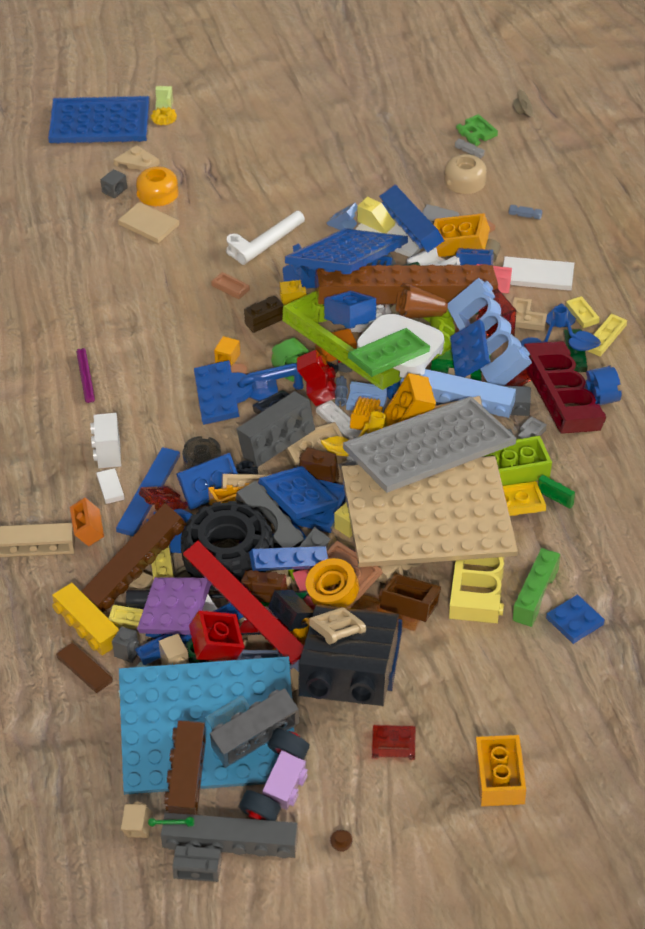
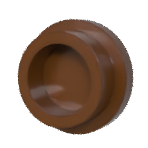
(341, 840)

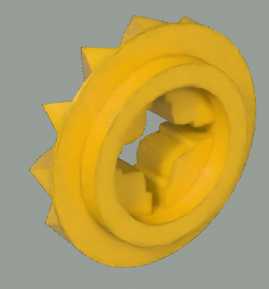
(158, 116)

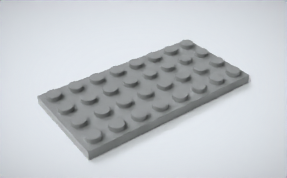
(429, 444)

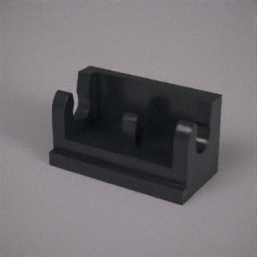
(290, 609)

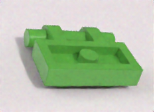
(480, 129)

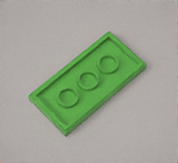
(388, 352)

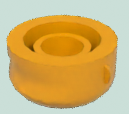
(157, 186)
(330, 573)

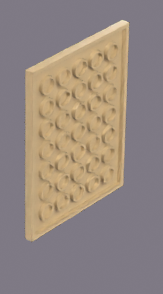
(431, 520)

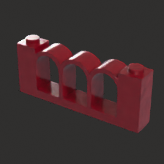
(567, 419)

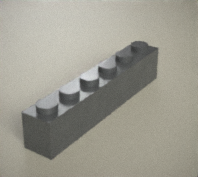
(232, 835)

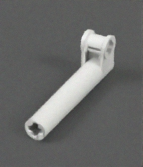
(245, 251)

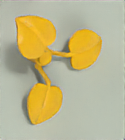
(335, 444)

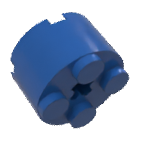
(603, 385)

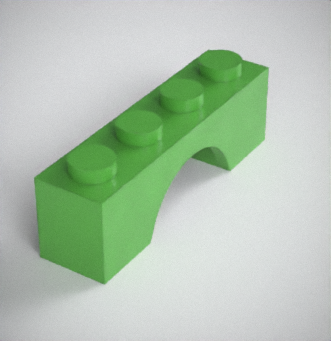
(530, 598)

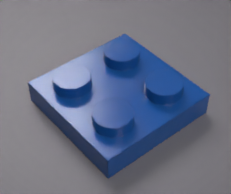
(575, 619)

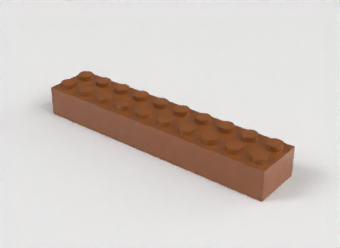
(385, 281)

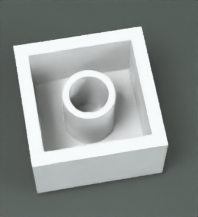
(106, 440)

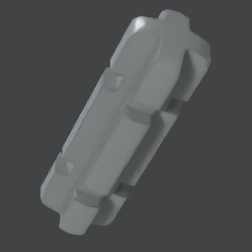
(469, 148)

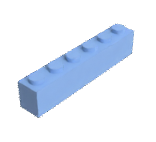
(452, 388)

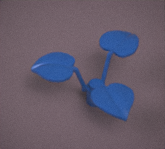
(562, 317)

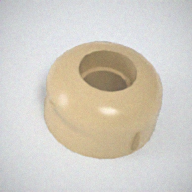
(465, 174)

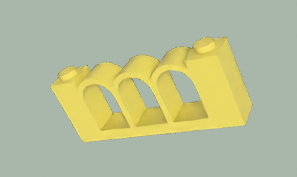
(474, 605)

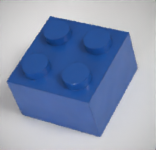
(350, 309)

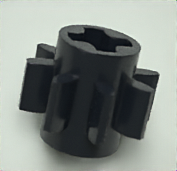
(246, 467)

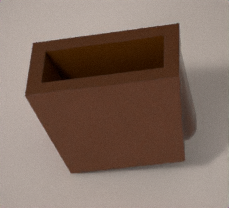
(320, 464)

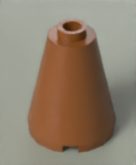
(418, 303)

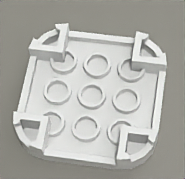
(391, 323)

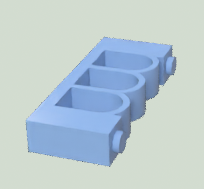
(515, 356)

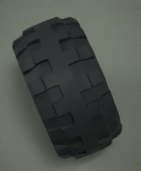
(227, 522)

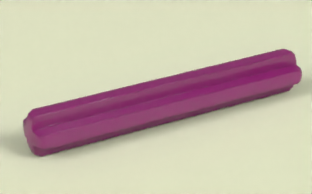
(85, 375)

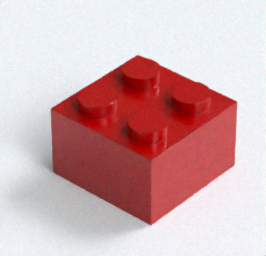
(216, 636)

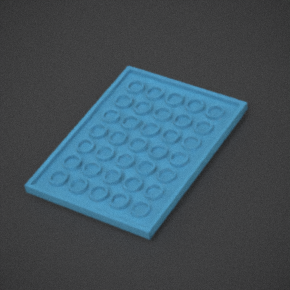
(161, 695)

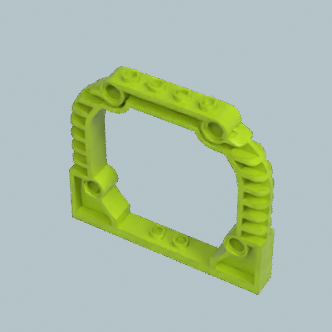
(306, 314)

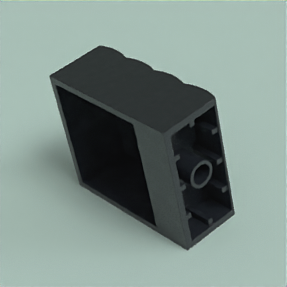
(353, 667)

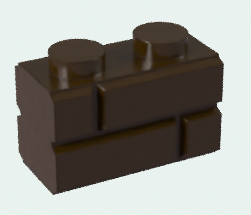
(263, 314)

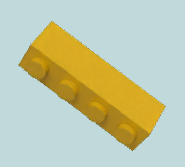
(85, 618)

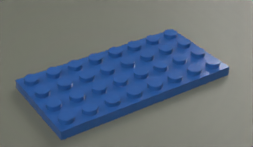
(346, 250)

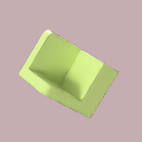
(164, 96)

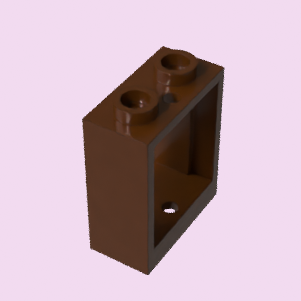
(409, 597)

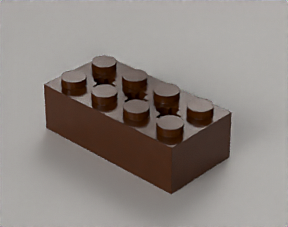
(187, 768)

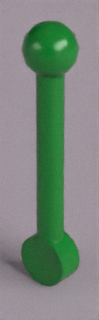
(189, 822)

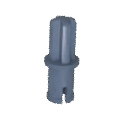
(341, 391)

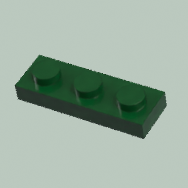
(578, 356)

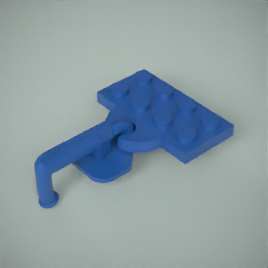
(222, 390)

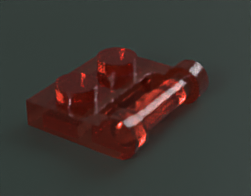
(393, 737)

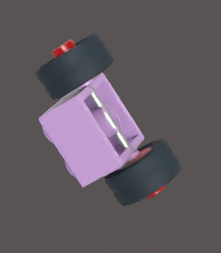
(284, 779)

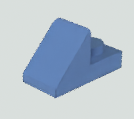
(344, 218)

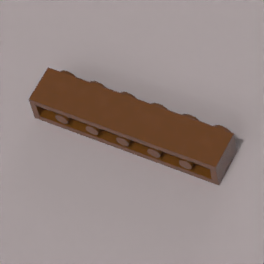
(134, 557)

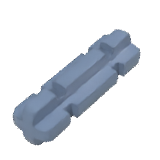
(525, 212)

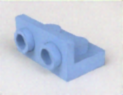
(365, 390)

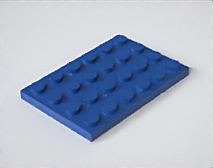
(99, 119)

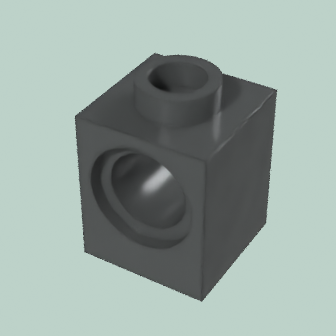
(113, 183)

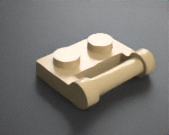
(329, 622)

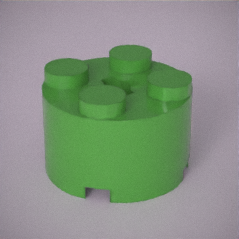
(287, 353)

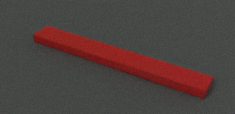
(244, 602)

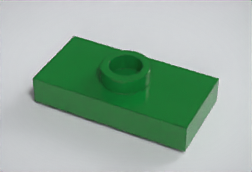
(556, 491)

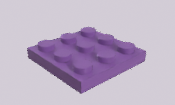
(173, 605)

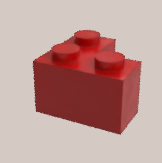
(318, 377)

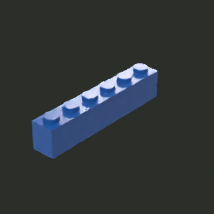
(411, 219)

